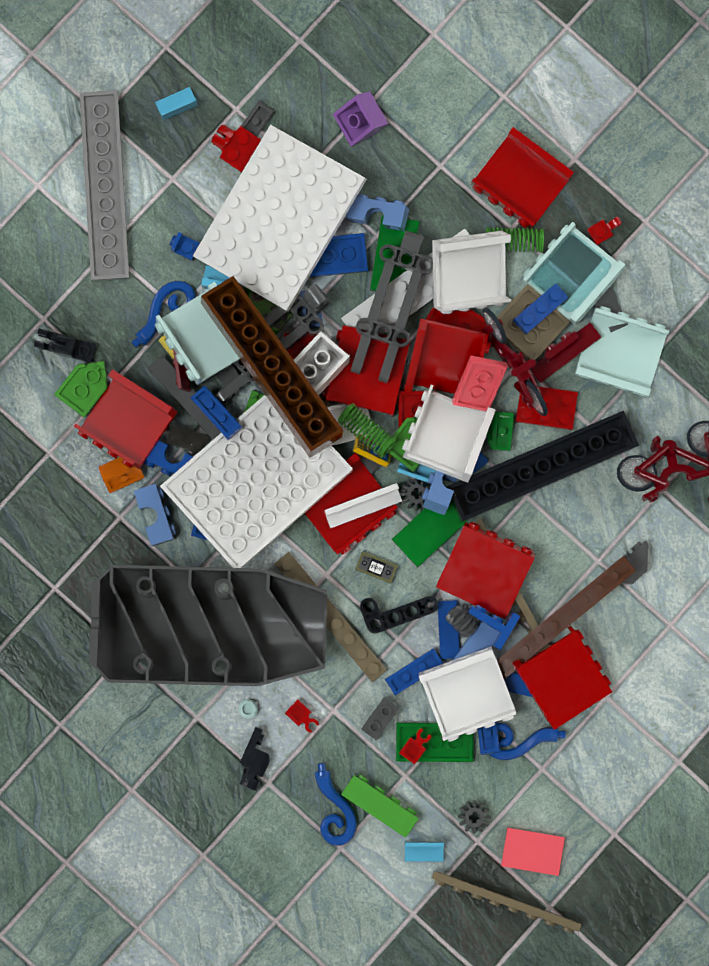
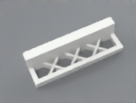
(363, 505)

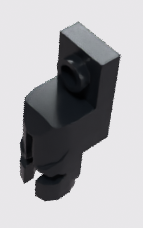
(66, 346)
(255, 760)

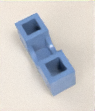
(394, 213)
(438, 496)
(161, 530)

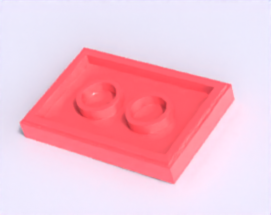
(479, 383)
(532, 851)

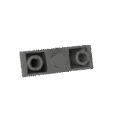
(638, 560)

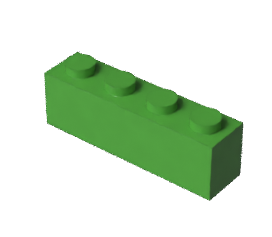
(380, 806)

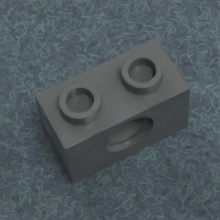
(380, 719)

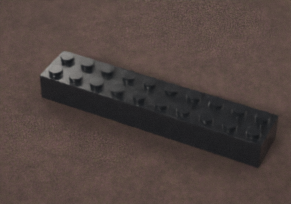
(543, 466)

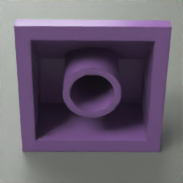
(360, 118)

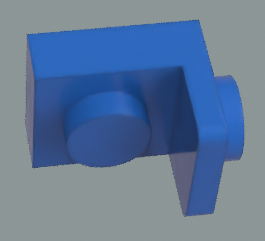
(183, 246)

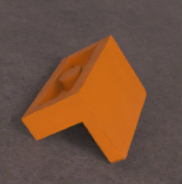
(118, 475)

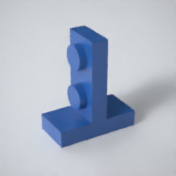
(496, 623)

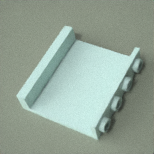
(196, 340)
(624, 356)

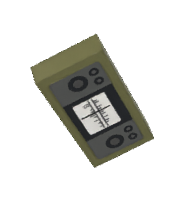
(376, 567)

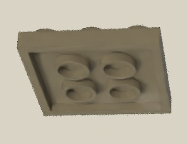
(541, 336)

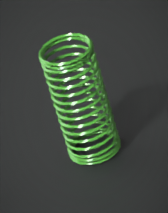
(539, 238)
(347, 415)

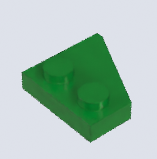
(501, 431)

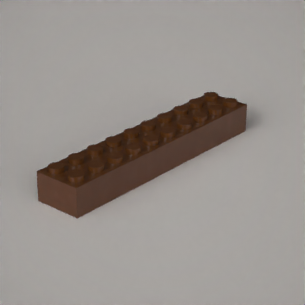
(271, 366)

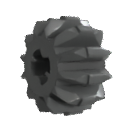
(411, 499)
(461, 621)
(478, 822)

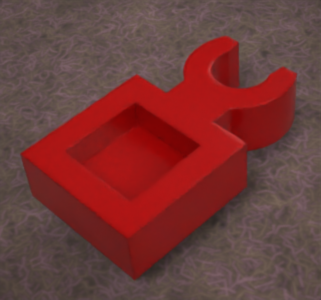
(299, 713)
(413, 748)

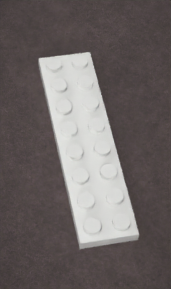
(394, 298)

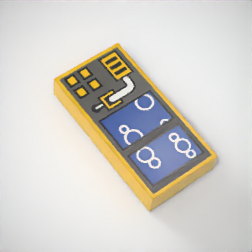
(362, 449)

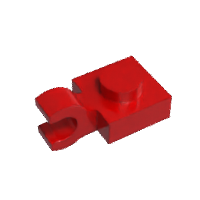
(601, 231)

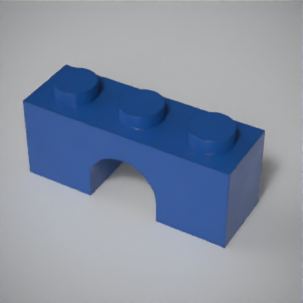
(158, 458)

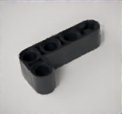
(400, 611)

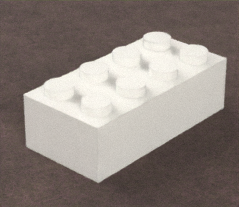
(321, 362)

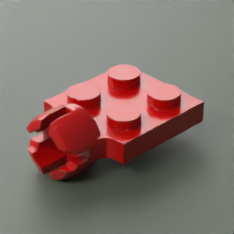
(236, 147)

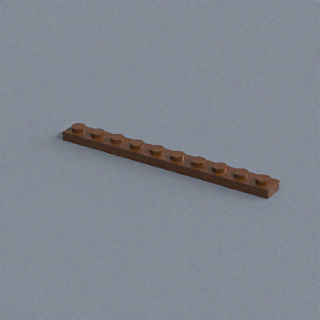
(566, 615)

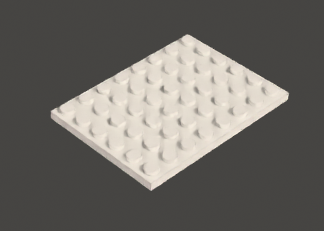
(279, 217)
(253, 484)

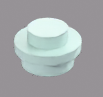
(248, 708)

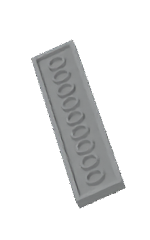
(104, 185)

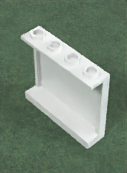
(469, 271)
(447, 435)
(468, 694)

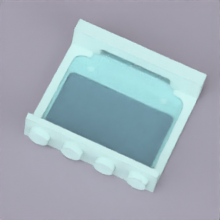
(577, 268)

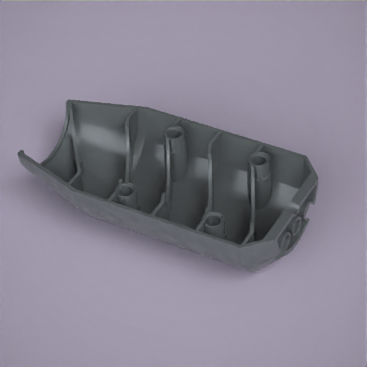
(185, 626)

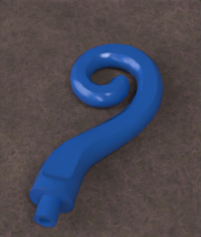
(146, 334)
(545, 734)
(325, 785)

